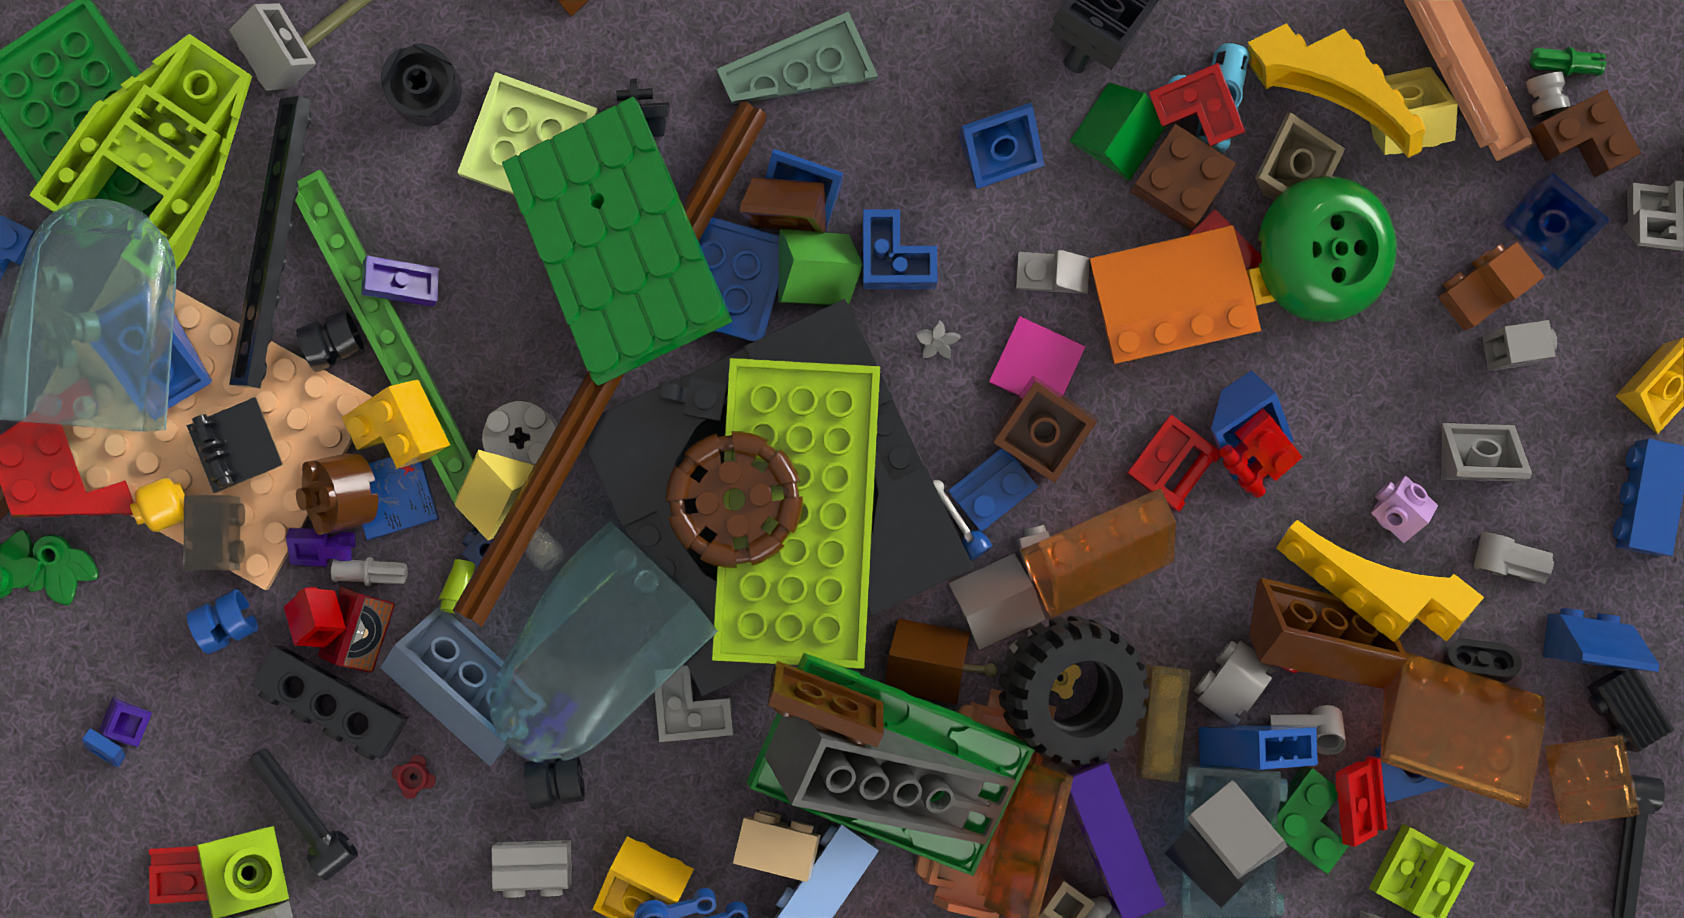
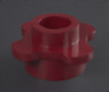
(403, 776)

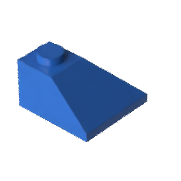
(1239, 404)

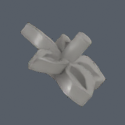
(937, 341)

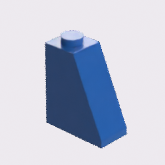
(1258, 746)

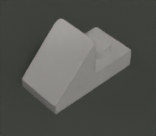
(1053, 272)

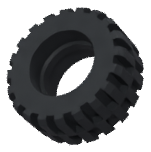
(1109, 714)

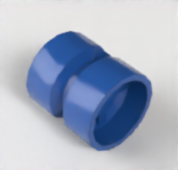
(217, 624)

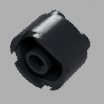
(421, 65)

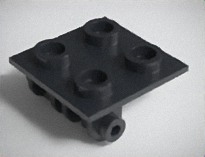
(234, 444)

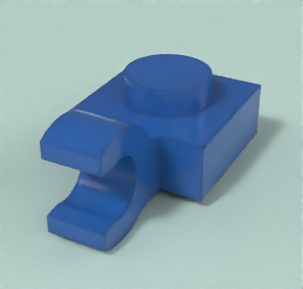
(13, 242)

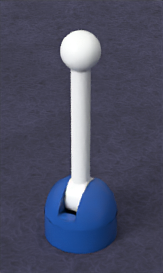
(974, 542)

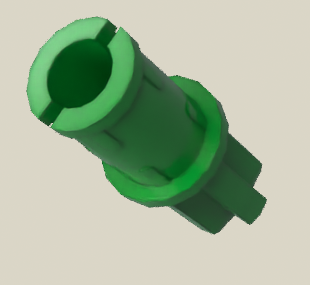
(1568, 61)

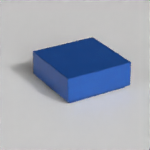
(103, 748)

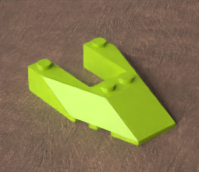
(163, 128)

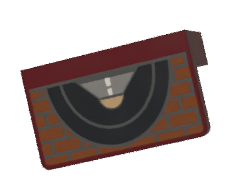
(365, 630)

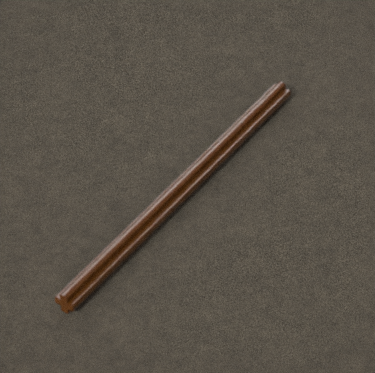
(592, 399)

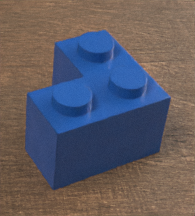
(889, 264)

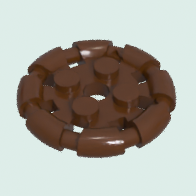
(711, 493)

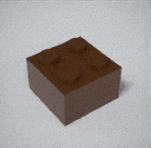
(1183, 177)
(1044, 429)

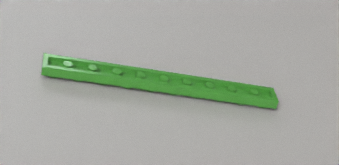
(379, 318)

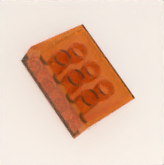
(1463, 730)
(1026, 843)

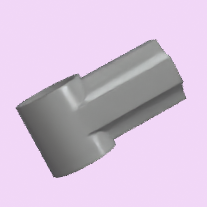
(1509, 558)
(1328, 726)

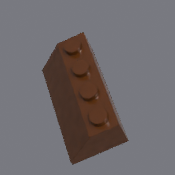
(1320, 636)

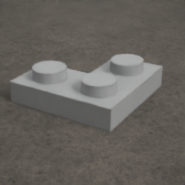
(687, 719)

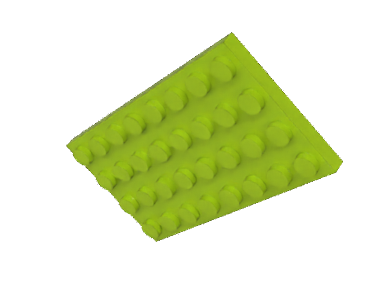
(818, 584)

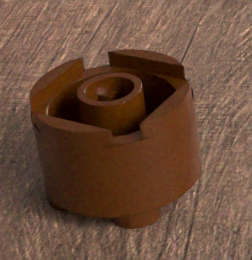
(337, 493)

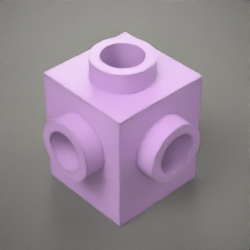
(1403, 508)

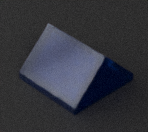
(1554, 220)

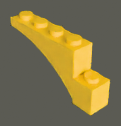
(1340, 73)
(1378, 593)

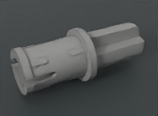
(369, 571)

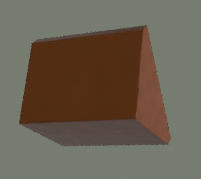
(785, 205)
(927, 660)

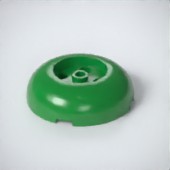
(1303, 249)

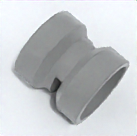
(1548, 93)

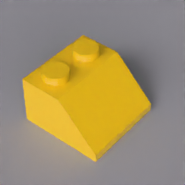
(638, 877)

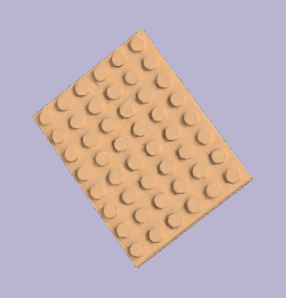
(299, 409)

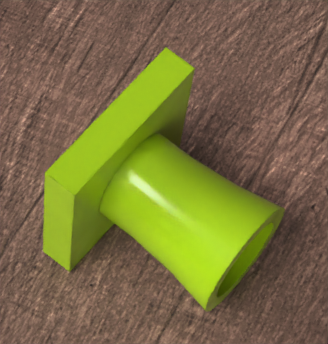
(222, 868)

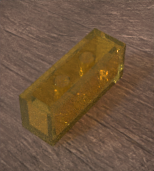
(1163, 724)

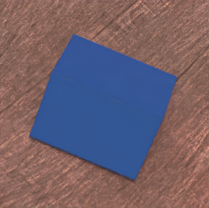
(1002, 145)
(790, 167)

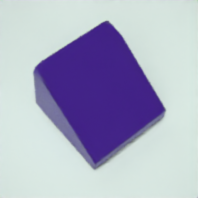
(124, 722)

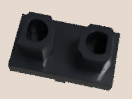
(653, 112)

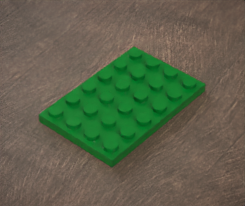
(54, 81)

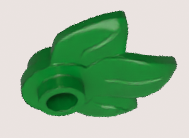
(16, 566)
(61, 574)

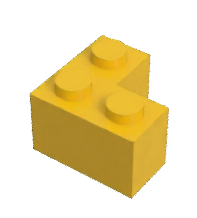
(401, 420)

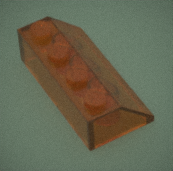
(1103, 552)

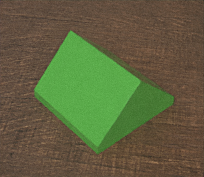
(816, 267)

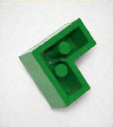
(1300, 817)

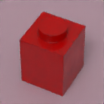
(314, 617)

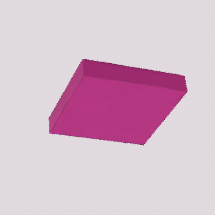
(1038, 353)

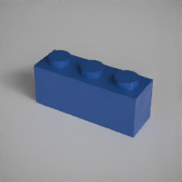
(1651, 498)

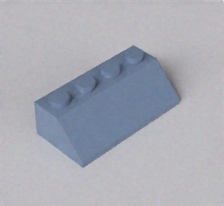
(451, 679)

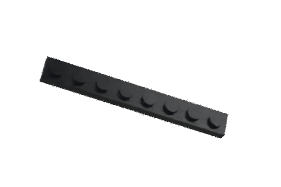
(270, 242)

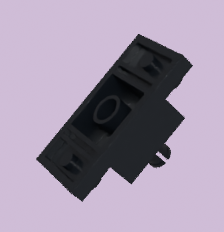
(1099, 29)

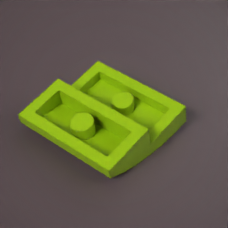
(1435, 884)

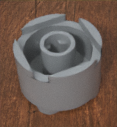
(506, 424)
(1235, 683)

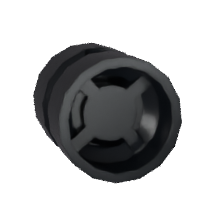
(330, 340)
(554, 781)

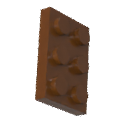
(826, 705)

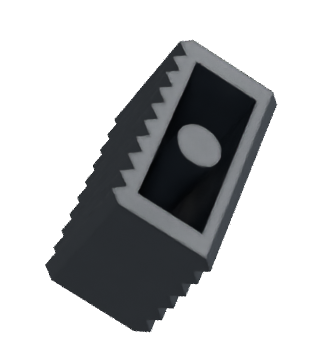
(1629, 708)

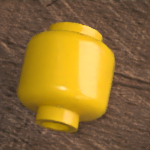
(159, 504)

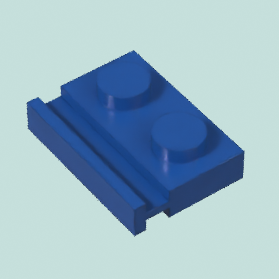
(992, 489)

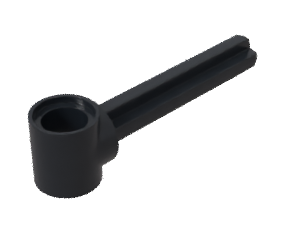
(1650, 798)
(328, 849)

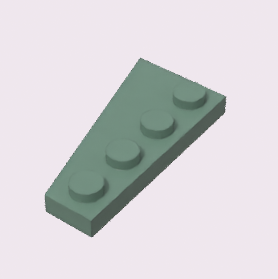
(805, 62)

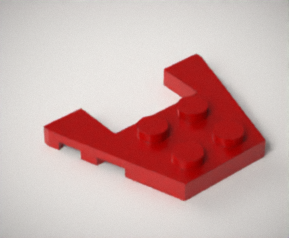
(43, 478)

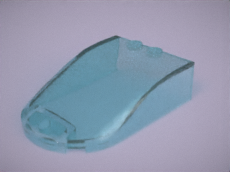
(91, 322)
(593, 650)

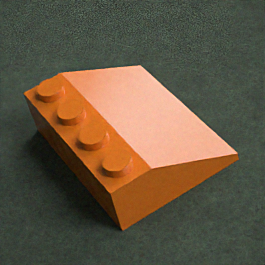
(1174, 295)

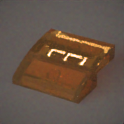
(1592, 780)

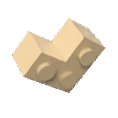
(776, 847)

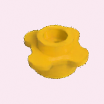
(1064, 687)

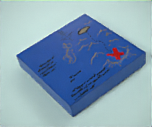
(402, 498)

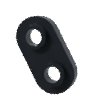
(1480, 658)

